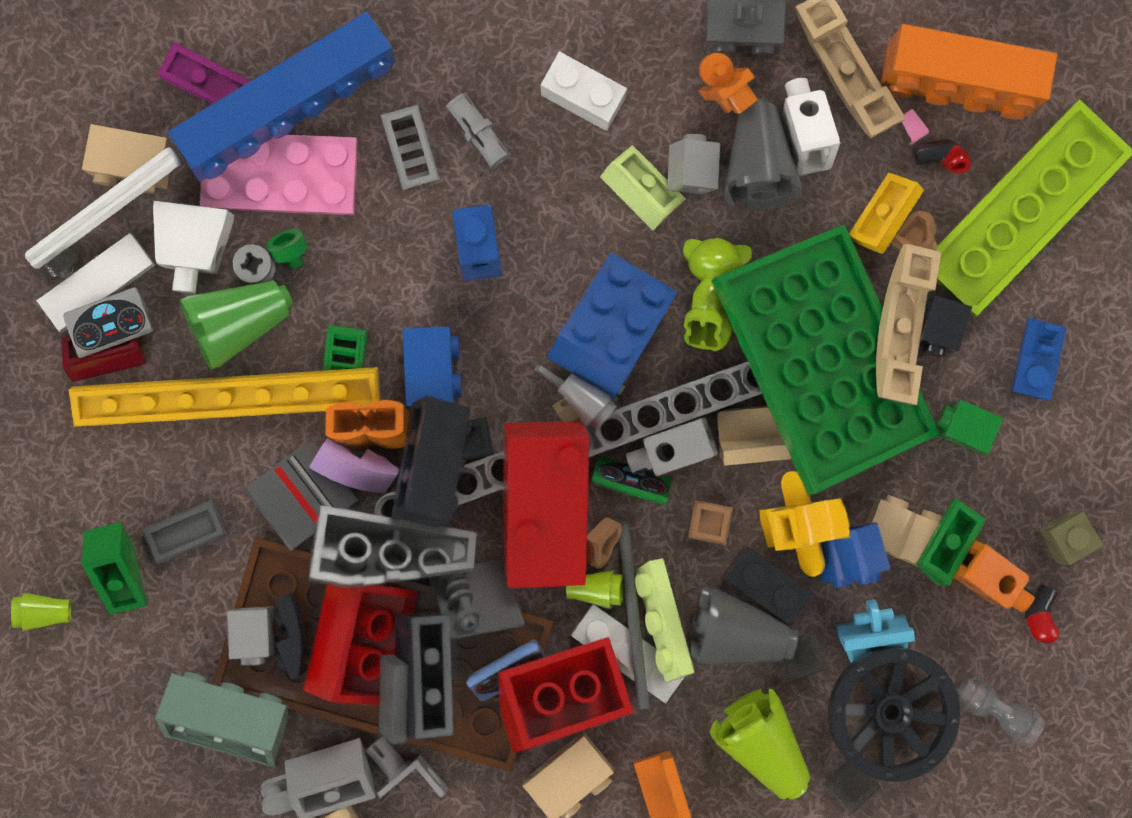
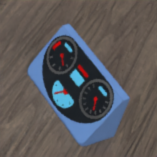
(485, 680)

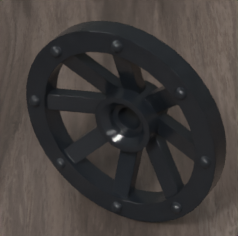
(900, 717)

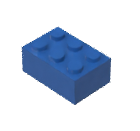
(611, 324)

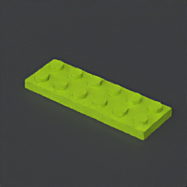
(1029, 207)

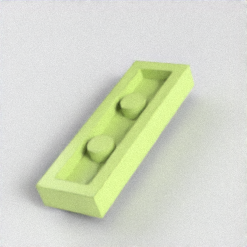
(663, 621)

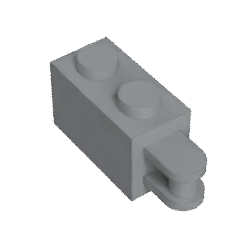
(321, 782)

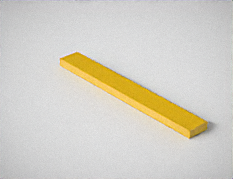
(222, 396)

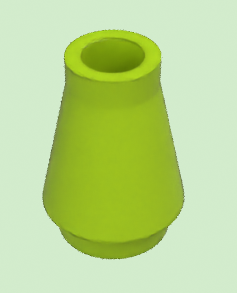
(600, 589)
(38, 611)

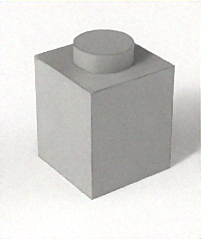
(693, 165)
(251, 634)

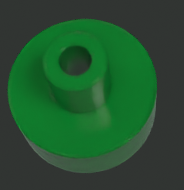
(287, 247)

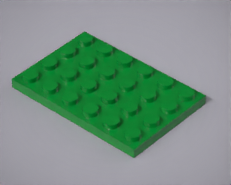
(812, 347)

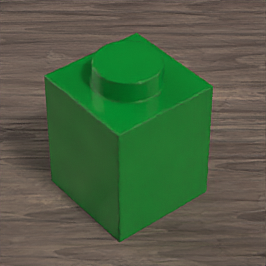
(968, 426)

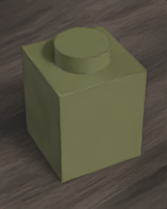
(1070, 537)

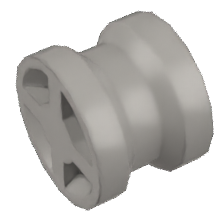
(257, 270)

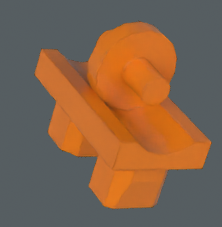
(726, 83)

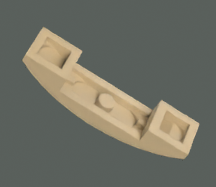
(847, 68)
(901, 323)

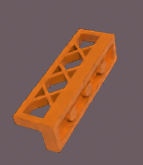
(661, 786)

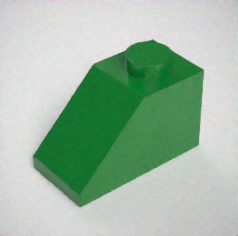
(113, 568)

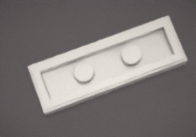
(97, 279)

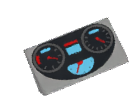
(108, 322)

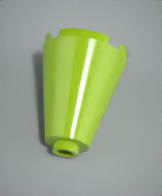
(763, 743)

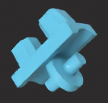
(874, 629)

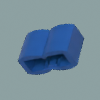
(855, 557)

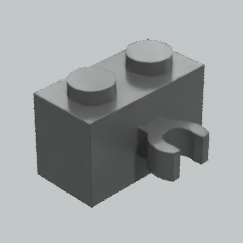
(745, 26)

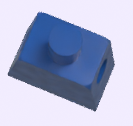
(477, 242)

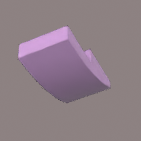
(369, 473)

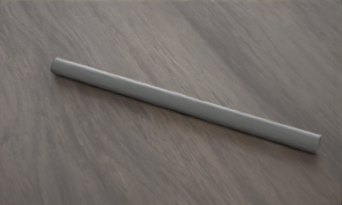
(633, 618)

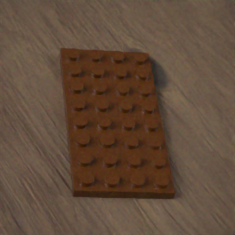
(477, 724)

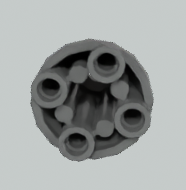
(737, 632)

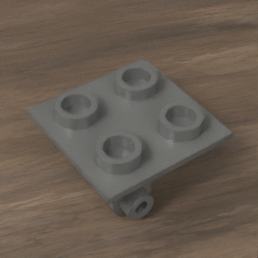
(477, 600)

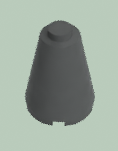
(761, 161)

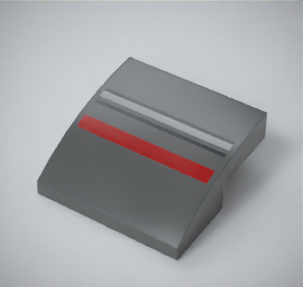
(293, 495)

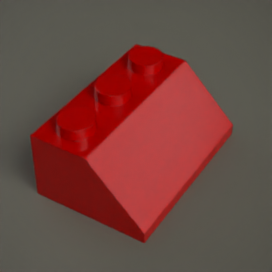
(351, 638)
(562, 695)

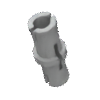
(478, 130)

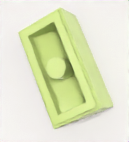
(641, 187)

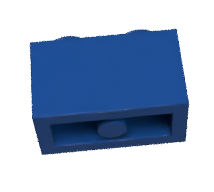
(430, 364)

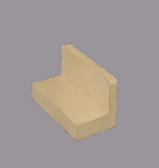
(749, 436)

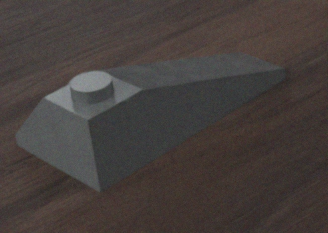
(377, 549)

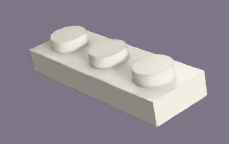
(599, 625)

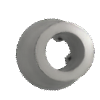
(587, 401)

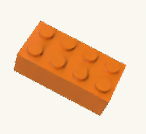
(967, 71)

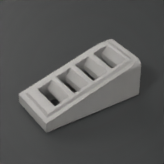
(399, 116)

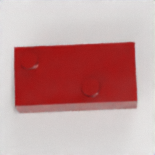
(545, 504)

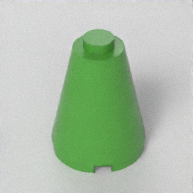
(234, 318)

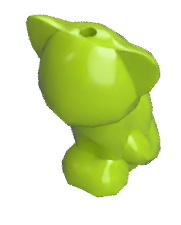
(707, 321)

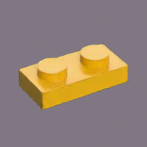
(886, 212)

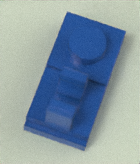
(1038, 359)

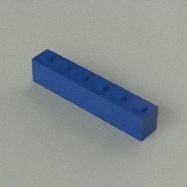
(283, 97)

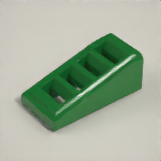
(331, 348)

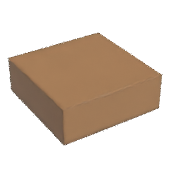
(710, 522)

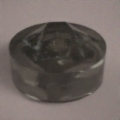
(60, 266)

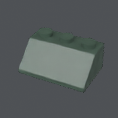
(223, 718)

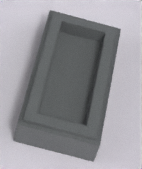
(185, 531)
(393, 699)

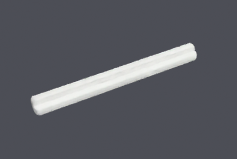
(103, 208)

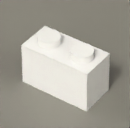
(583, 91)

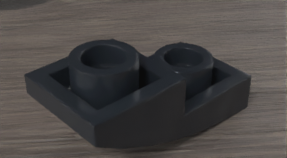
(291, 650)

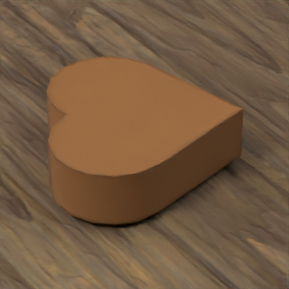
(917, 231)
(601, 542)

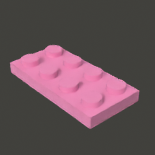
(289, 177)

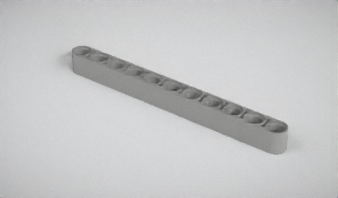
(627, 417)

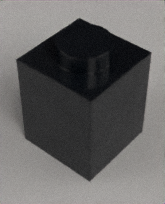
(943, 326)

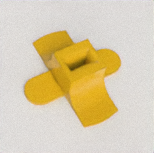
(804, 524)

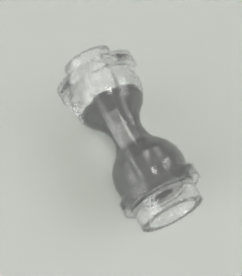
(1015, 719)

